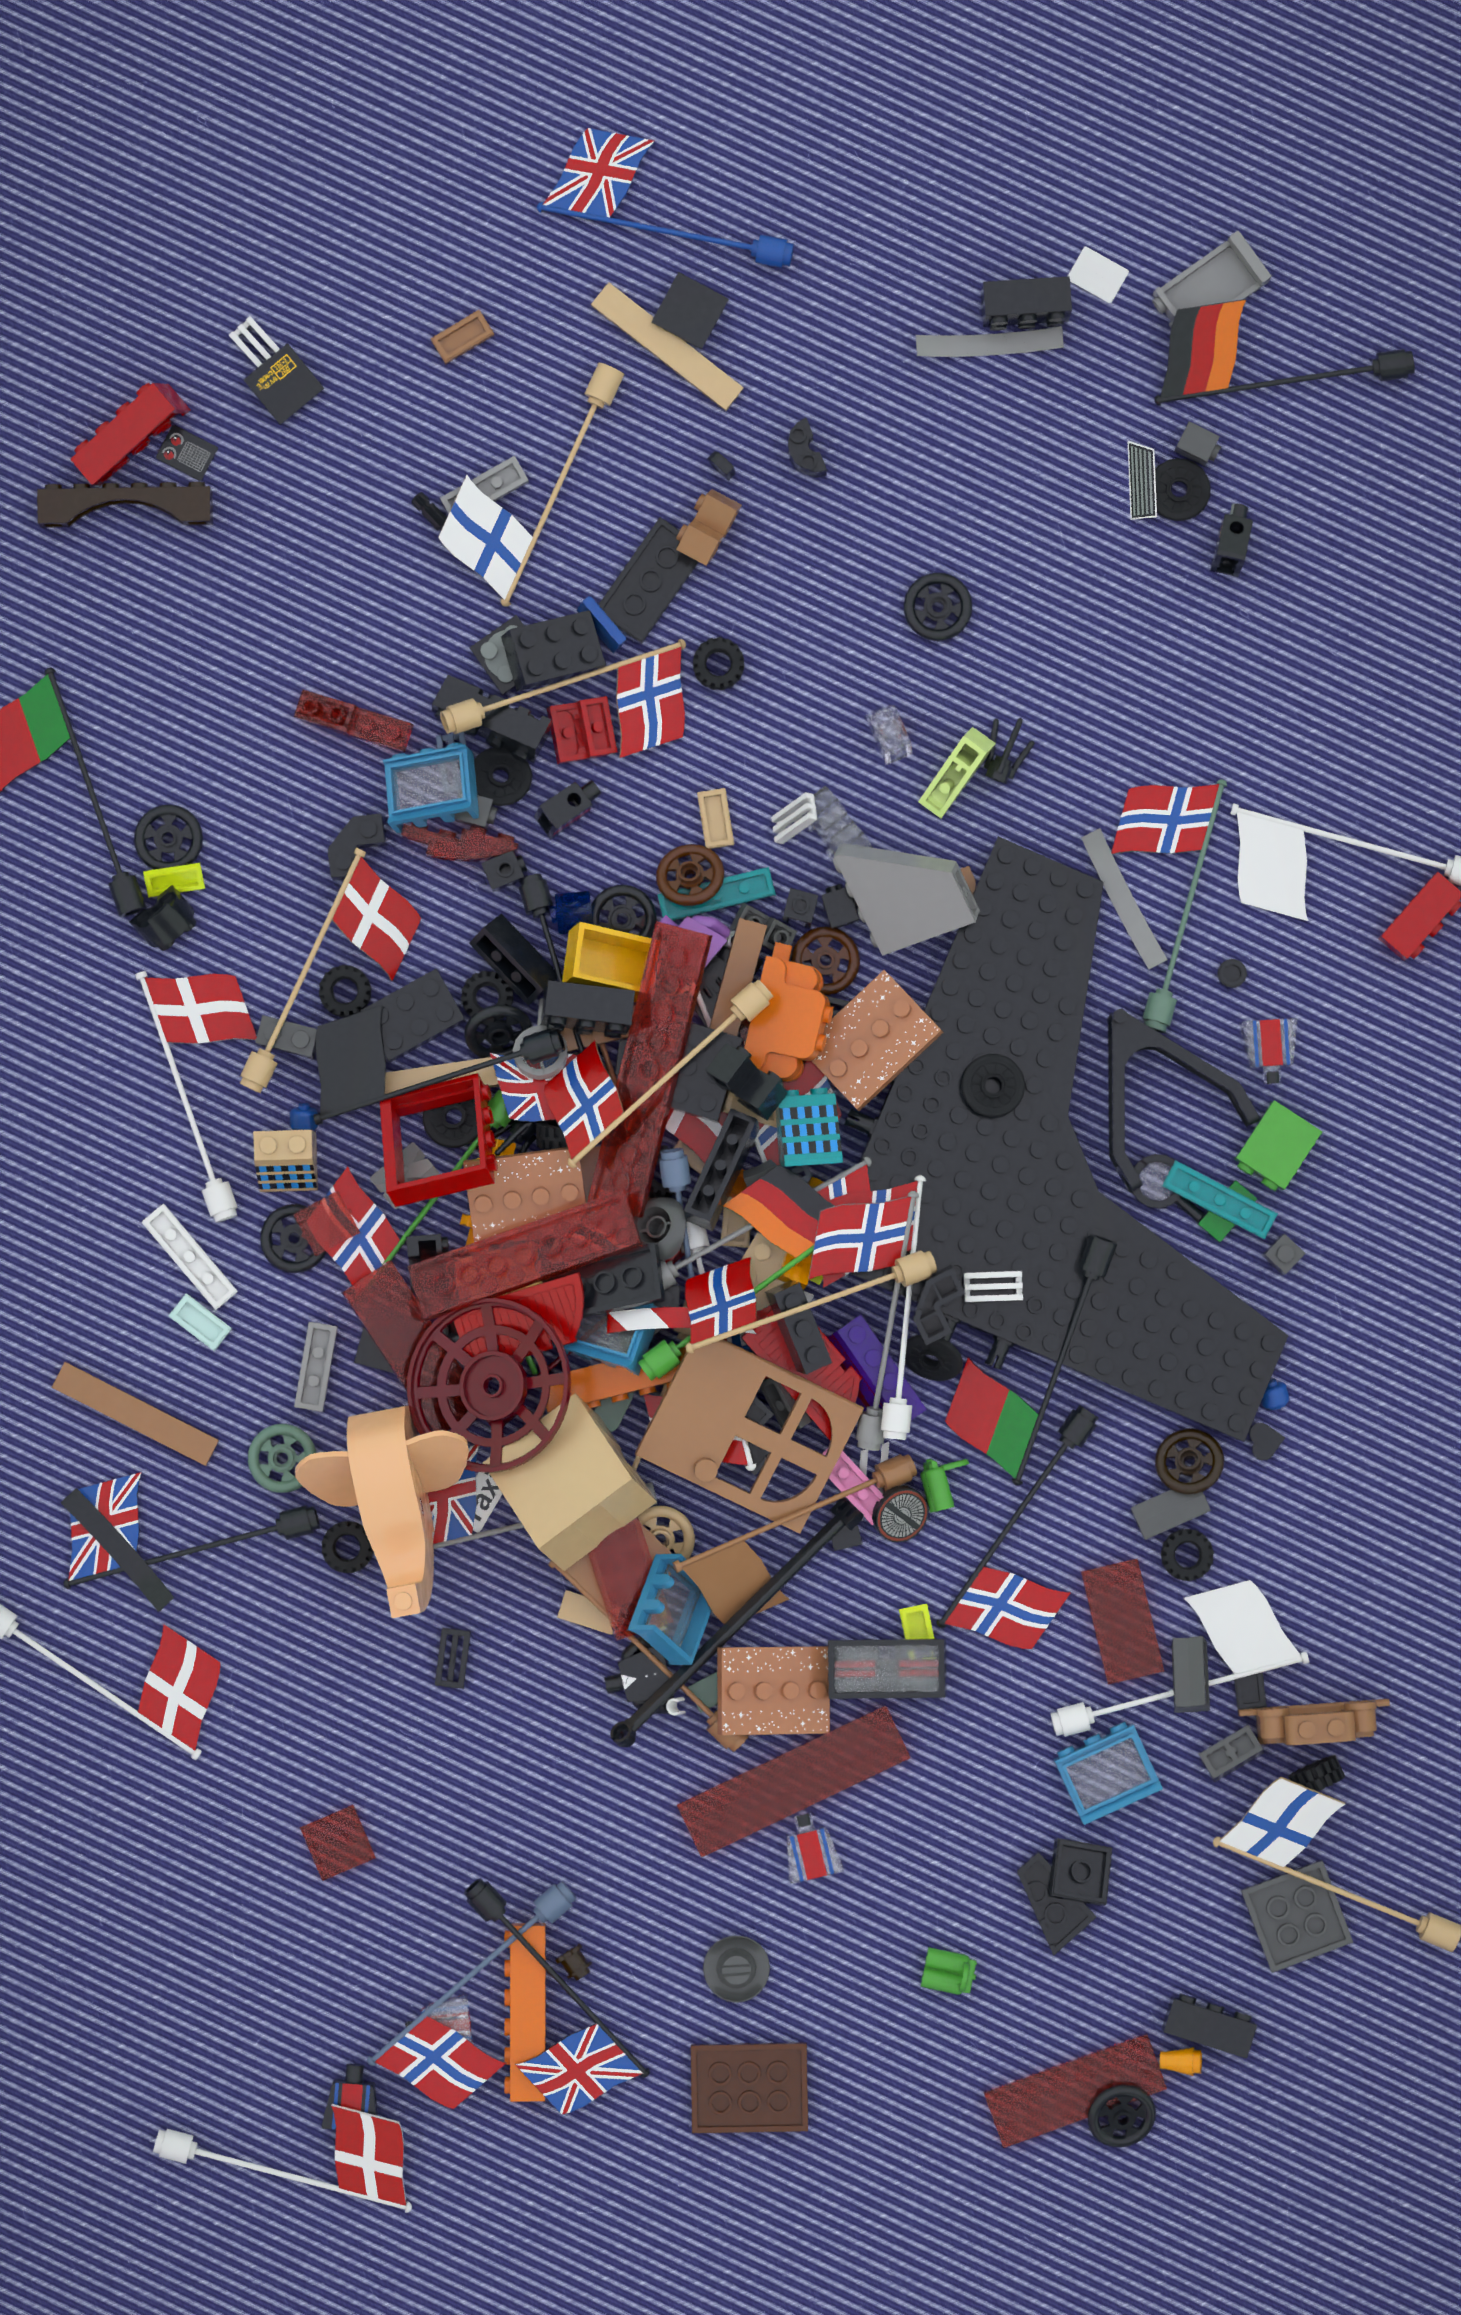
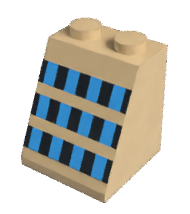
(286, 1160)

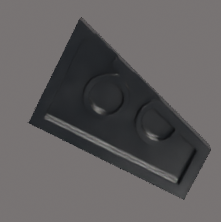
(1057, 1917)

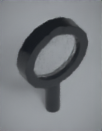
(1152, 1173)

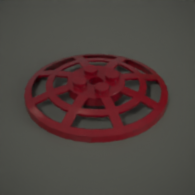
(477, 1375)

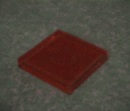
(338, 1842)

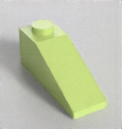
(956, 772)

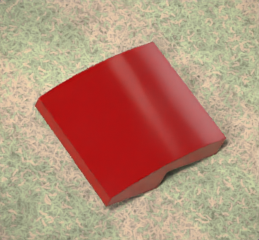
(582, 730)

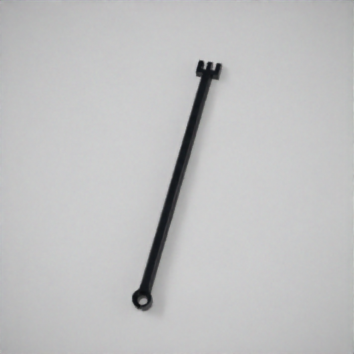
(844, 1514)

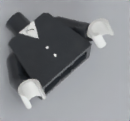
(641, 1678)

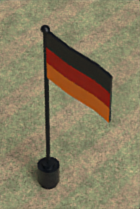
(1206, 349)

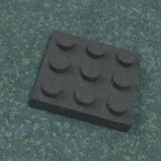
(1296, 1917)

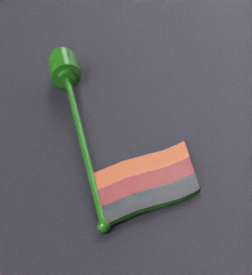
(785, 1214)

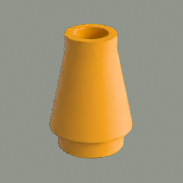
(1183, 2061)

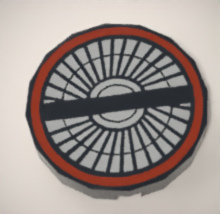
(900, 1514)

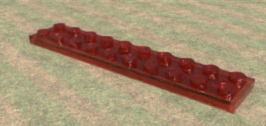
(651, 1050)

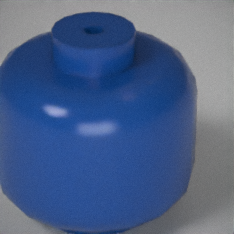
(302, 1117)
(1275, 1396)

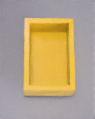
(605, 957)

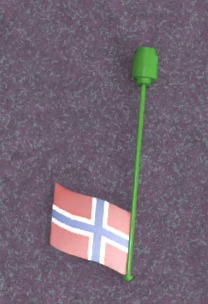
(377, 1238)

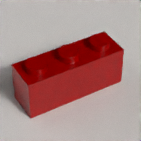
(1422, 917)

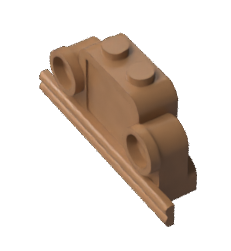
(1316, 1722)

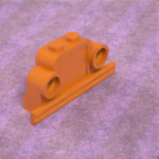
(793, 1021)

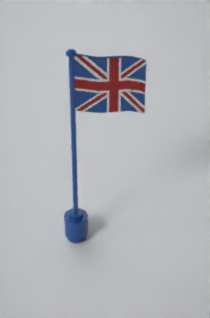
(600, 177)

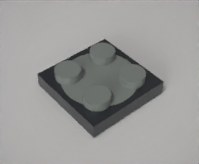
(492, 656)

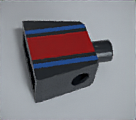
(557, 814)
(352, 2094)

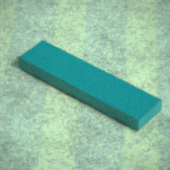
(734, 891)
(1219, 1199)

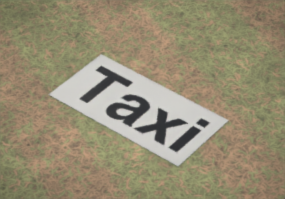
(487, 1498)

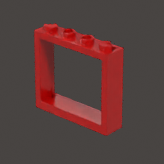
(429, 1098)

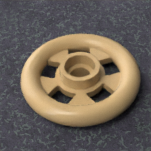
(677, 1522)

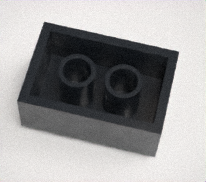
(1026, 302)
(552, 650)
(587, 1009)
(416, 1015)
(695, 1089)

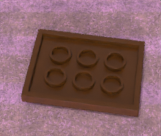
(749, 2087)

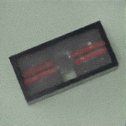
(887, 1668)

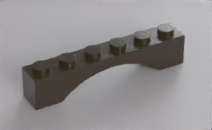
(66, 506)

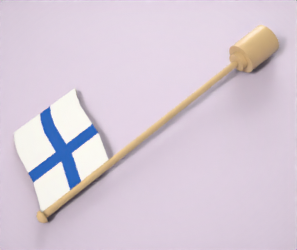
(488, 535)
(1285, 1823)

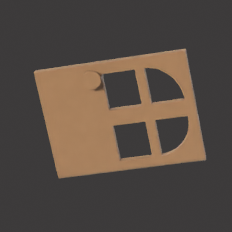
(709, 1408)

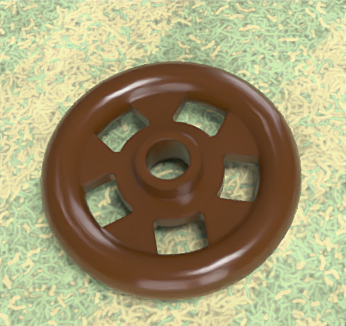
(697, 895)
(848, 952)

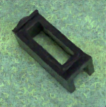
(800, 906)

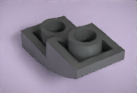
(775, 931)

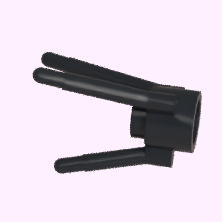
(1000, 767)
(519, 1131)

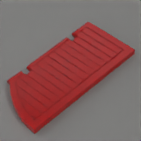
(556, 1300)
(771, 1346)

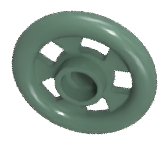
(263, 1443)

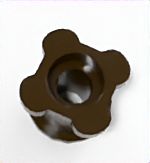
(574, 1963)

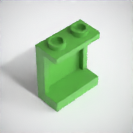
(1277, 1146)

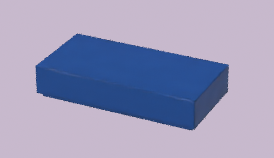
(604, 626)

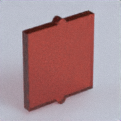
(326, 1223)

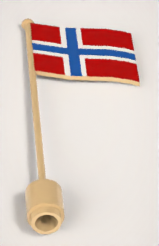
(646, 699)
(588, 1100)
(725, 1302)

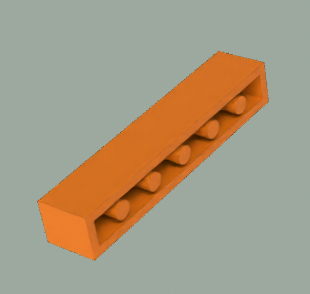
(605, 1382)
(527, 2010)

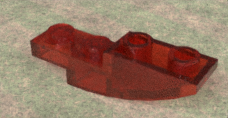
(353, 721)
(471, 847)

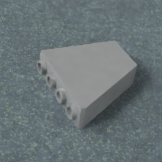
(905, 895)

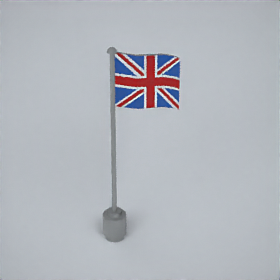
(455, 1510)

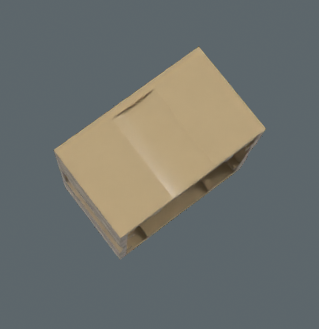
(574, 1487)

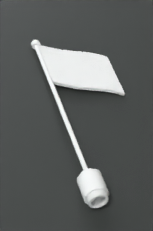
(1276, 862)
(1241, 1633)

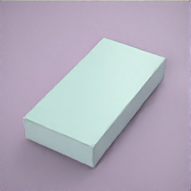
(200, 1322)

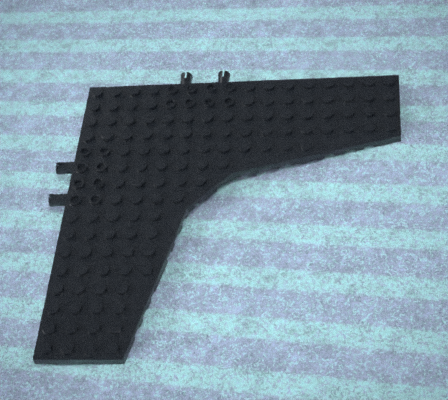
(1019, 1186)

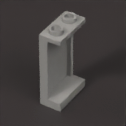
(1221, 276)

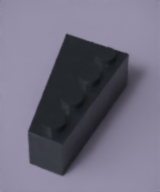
(503, 726)

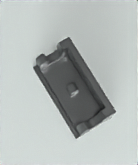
(1231, 1753)

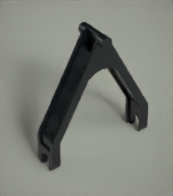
(1125, 1038)

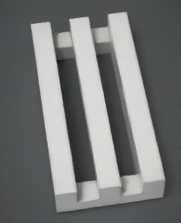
(242, 329)
(794, 813)
(1018, 1285)

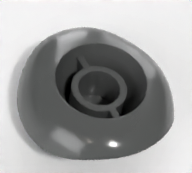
(663, 1224)
(736, 1968)

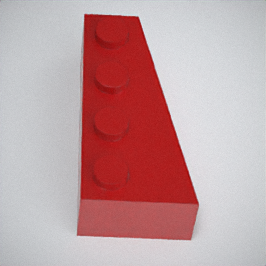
(128, 432)

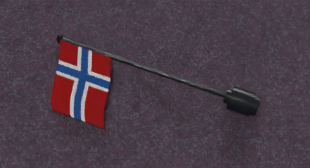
(1006, 1603)

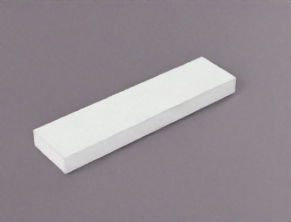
(189, 1256)

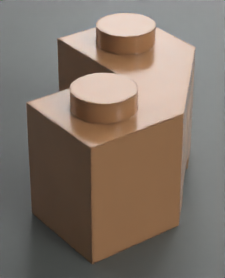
(709, 526)

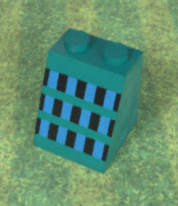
(808, 1129)

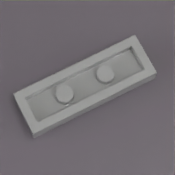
(494, 482)
(316, 1366)

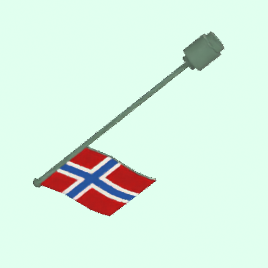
(1168, 823)

